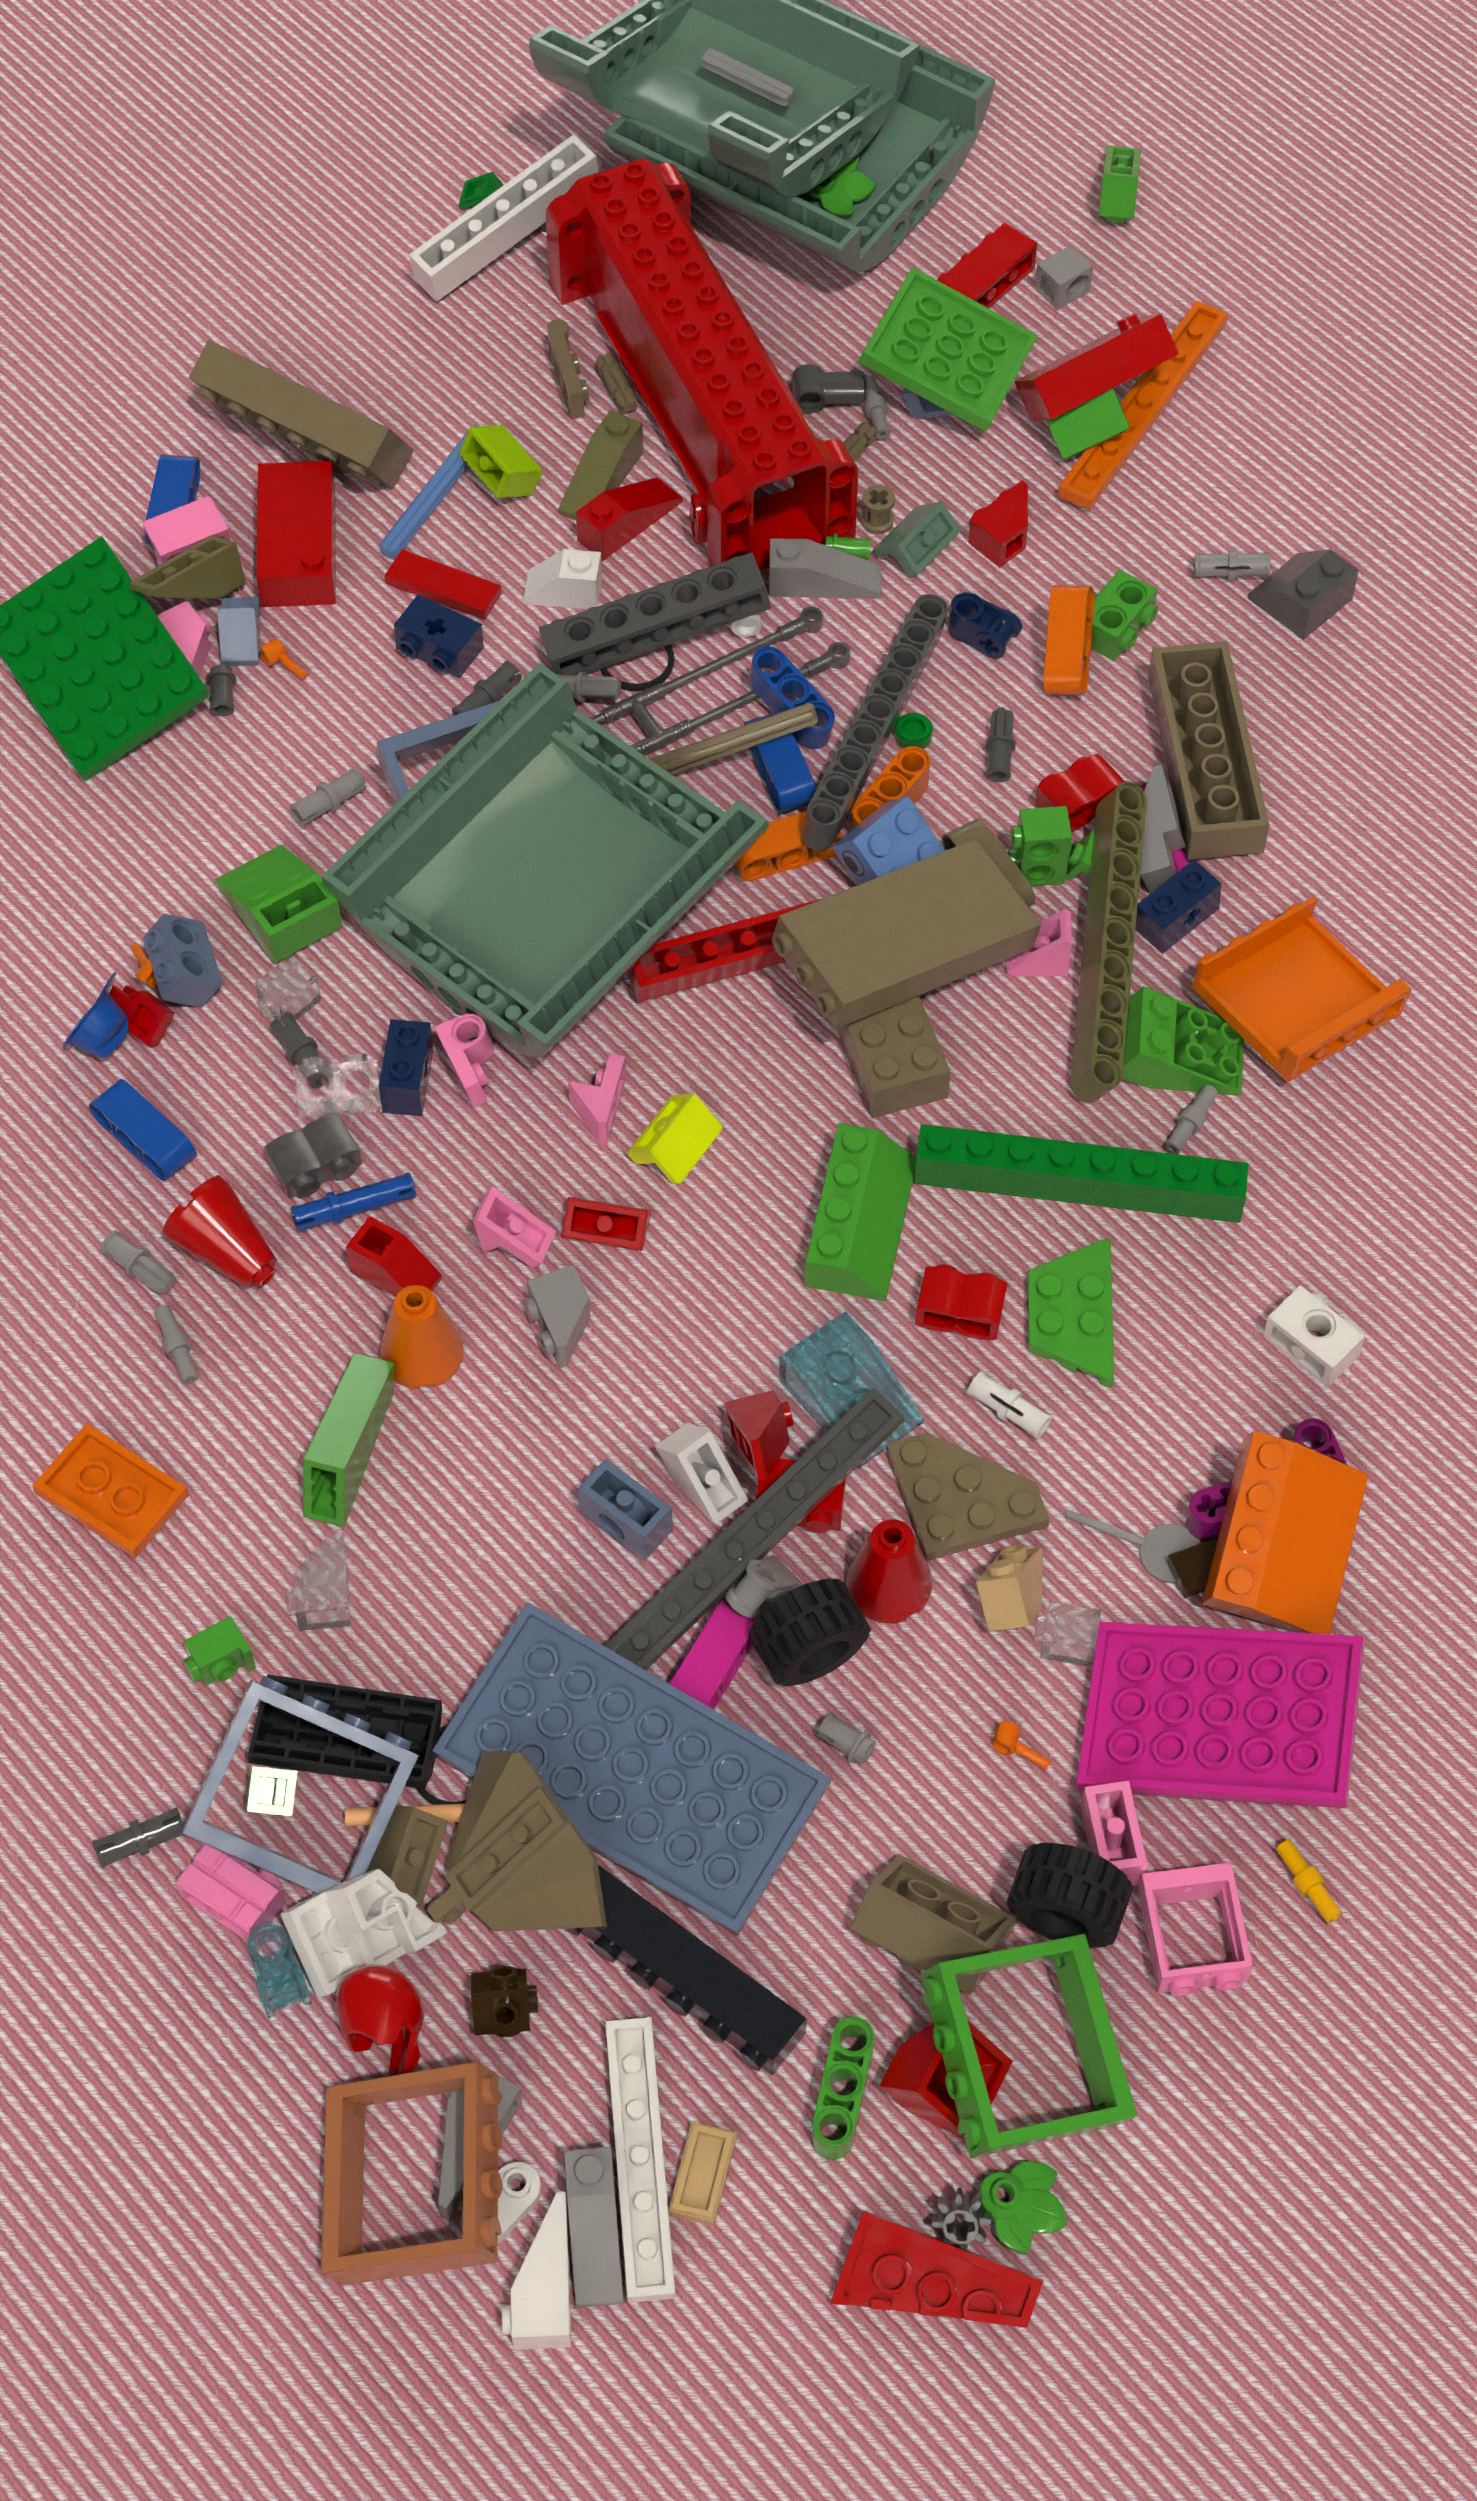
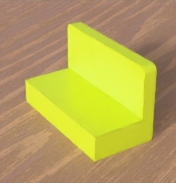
(677, 1136)

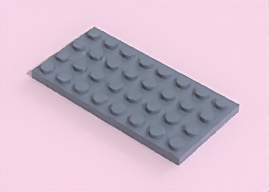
(639, 1766)

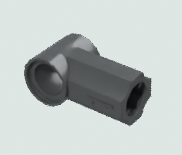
(816, 389)

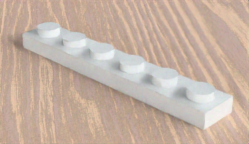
(640, 2160)

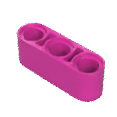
(715, 1656)

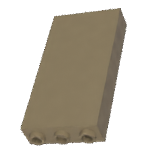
(905, 933)

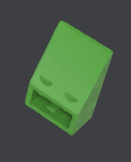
(281, 902)
(1180, 1046)

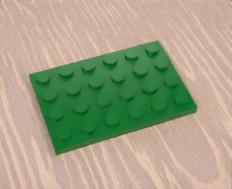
(96, 659)

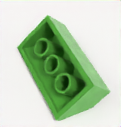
(860, 1214)

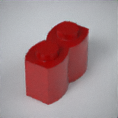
(1079, 789)
(961, 1302)

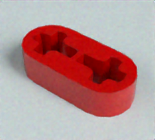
(698, 517)

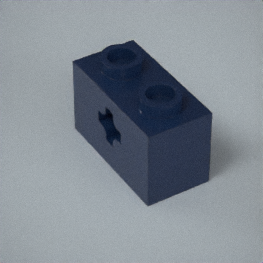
(438, 636)
(1178, 906)
(406, 1067)

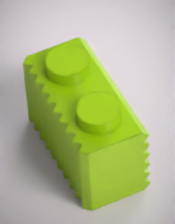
(500, 461)

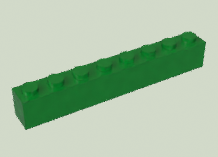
(1081, 1173)

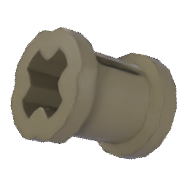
(878, 504)

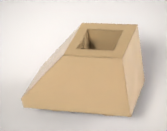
(1012, 1588)

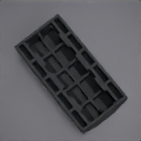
(300, 1745)

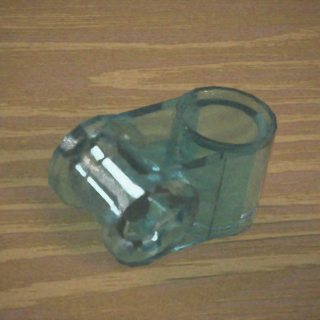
(279, 1976)

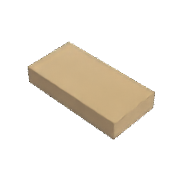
(702, 2174)

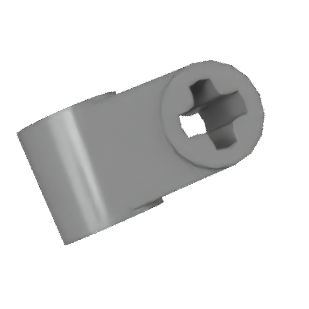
(761, 1586)

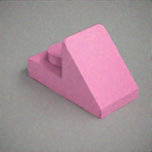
(599, 1102)
(511, 1226)

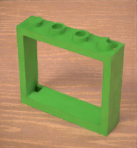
(1090, 2028)

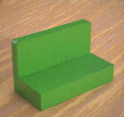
(1088, 424)

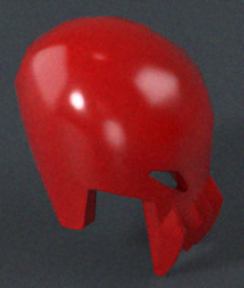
(374, 2007)

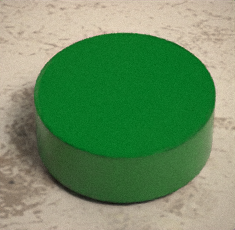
(913, 730)

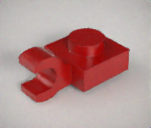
(145, 1013)

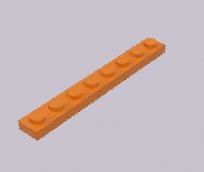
(1143, 406)

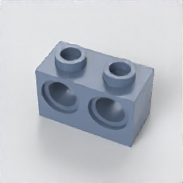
(182, 960)

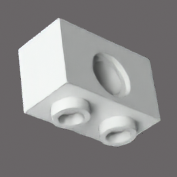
(1319, 1356)

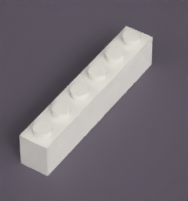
(499, 219)

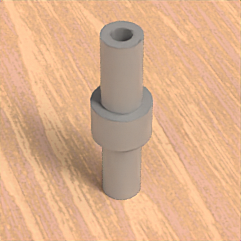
(876, 407)
(1191, 1119)
(176, 1344)

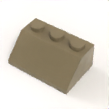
(929, 1919)

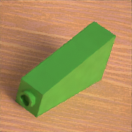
(346, 1439)

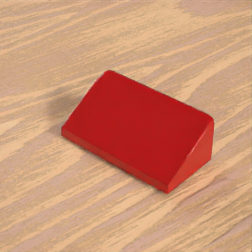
(606, 1223)

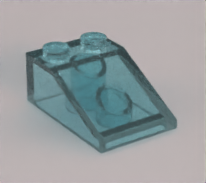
(836, 1370)

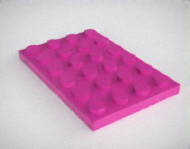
(1223, 1713)

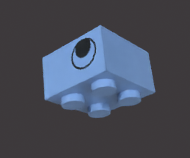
(887, 841)

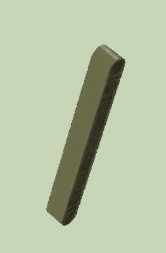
(1108, 943)

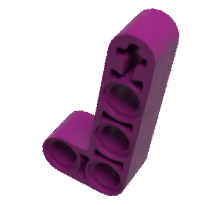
(1209, 1504)

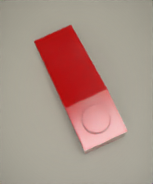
(623, 514)
(760, 1430)

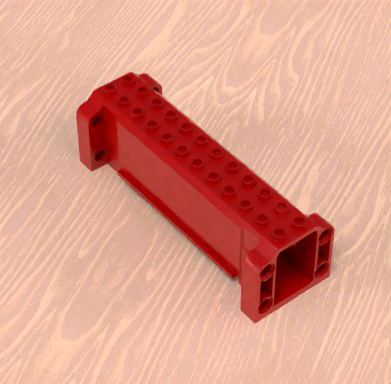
(697, 361)

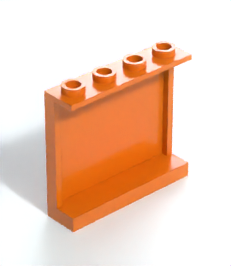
(1296, 991)

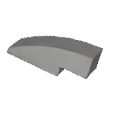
(1161, 831)

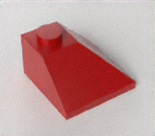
(919, 2077)

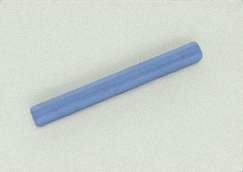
(424, 502)

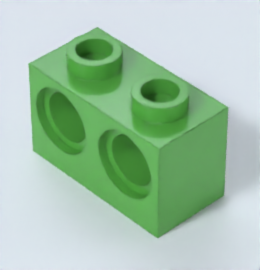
(1121, 613)
(1042, 845)

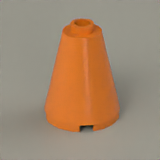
(421, 1340)

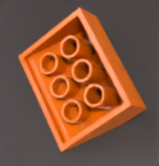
(1285, 1535)

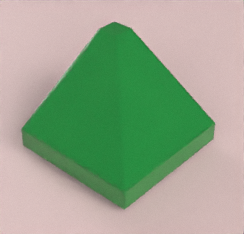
(478, 189)

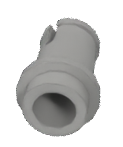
(847, 1739)

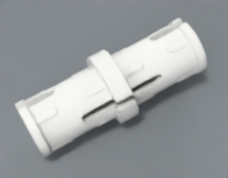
(1030, 1419)

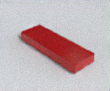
(443, 584)

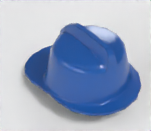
(101, 1027)

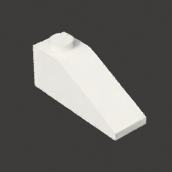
(541, 2291)

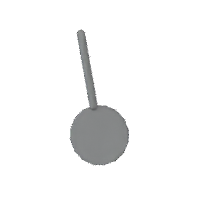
(1154, 1547)

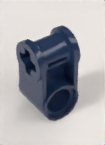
(981, 624)

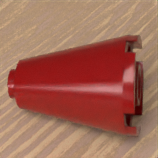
(222, 1234)
(890, 1574)

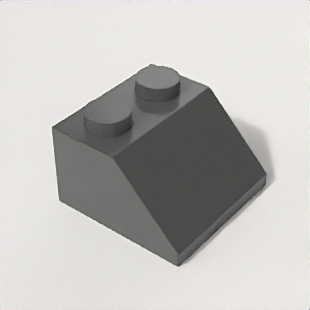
(1307, 590)

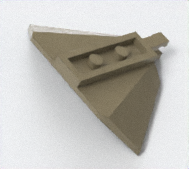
(519, 1855)

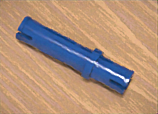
(345, 1204)

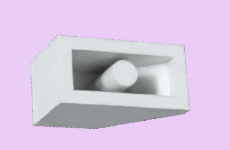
(566, 580)
(702, 1471)

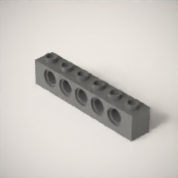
(656, 617)

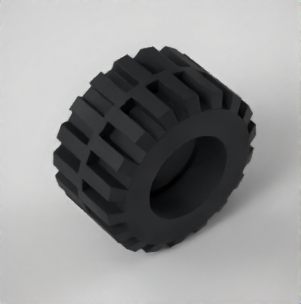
(809, 1632)
(1069, 1893)

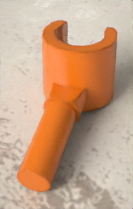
(274, 652)
(145, 972)
(1007, 1743)

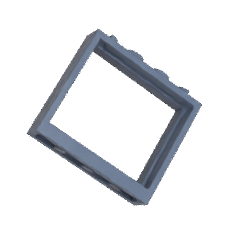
(422, 740)
(316, 1713)

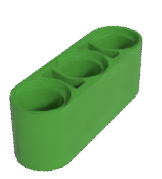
(842, 2109)

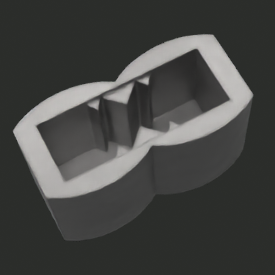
(313, 1155)

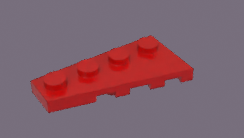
(921, 2274)

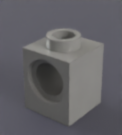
(1063, 277)

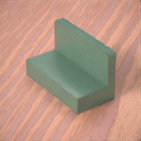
(919, 537)

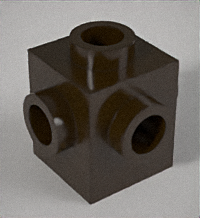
(502, 2001)

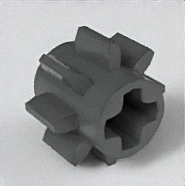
(973, 2215)

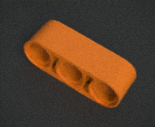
(1069, 640)
(901, 777)
(780, 850)

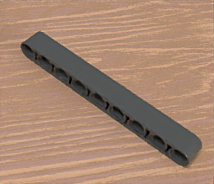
(874, 722)

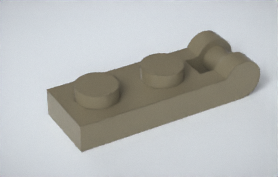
(567, 369)

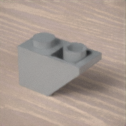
(561, 1310)

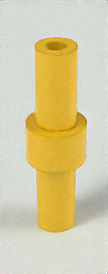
(1309, 1881)

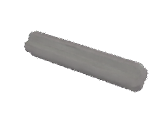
(748, 77)

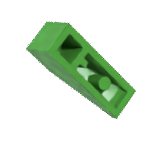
(1119, 183)

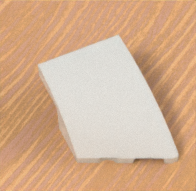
(355, 1927)

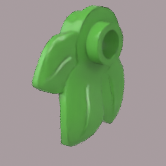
(843, 189)
(1029, 2206)

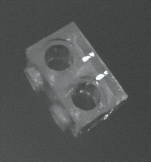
(338, 1097)

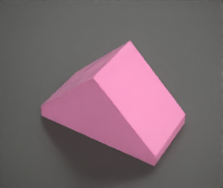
(1050, 951)

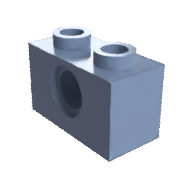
(625, 1509)

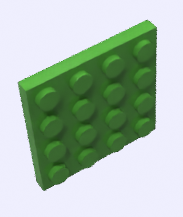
(948, 349)

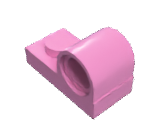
(467, 1056)

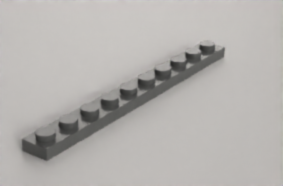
(757, 1530)

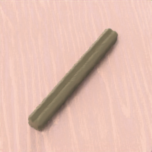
(738, 739)

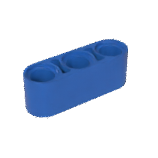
(174, 484)
(790, 681)
(784, 771)
(142, 1129)

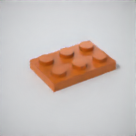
(110, 1490)

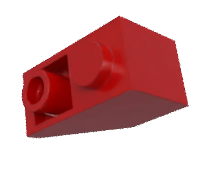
(1002, 526)
(389, 1259)

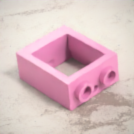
(1190, 1885)

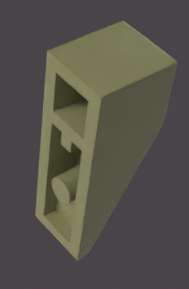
(605, 463)
(202, 571)

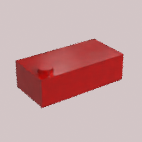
(1096, 367)
(296, 534)

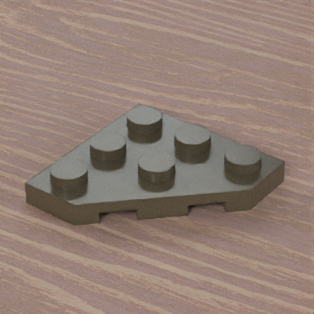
(960, 1497)

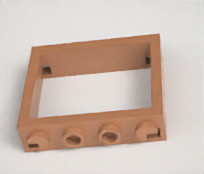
(344, 2173)

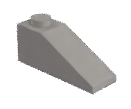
(820, 571)
(452, 2161)
(593, 2227)

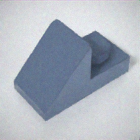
(239, 631)

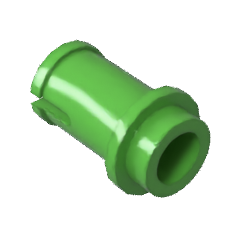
(852, 546)

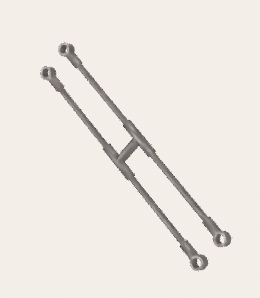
(658, 738)

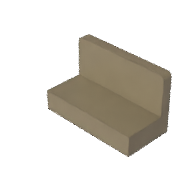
(410, 1850)

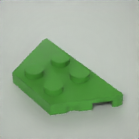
(1073, 1311)

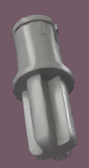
(592, 687)
(138, 1262)

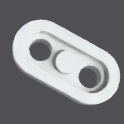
(516, 2205)

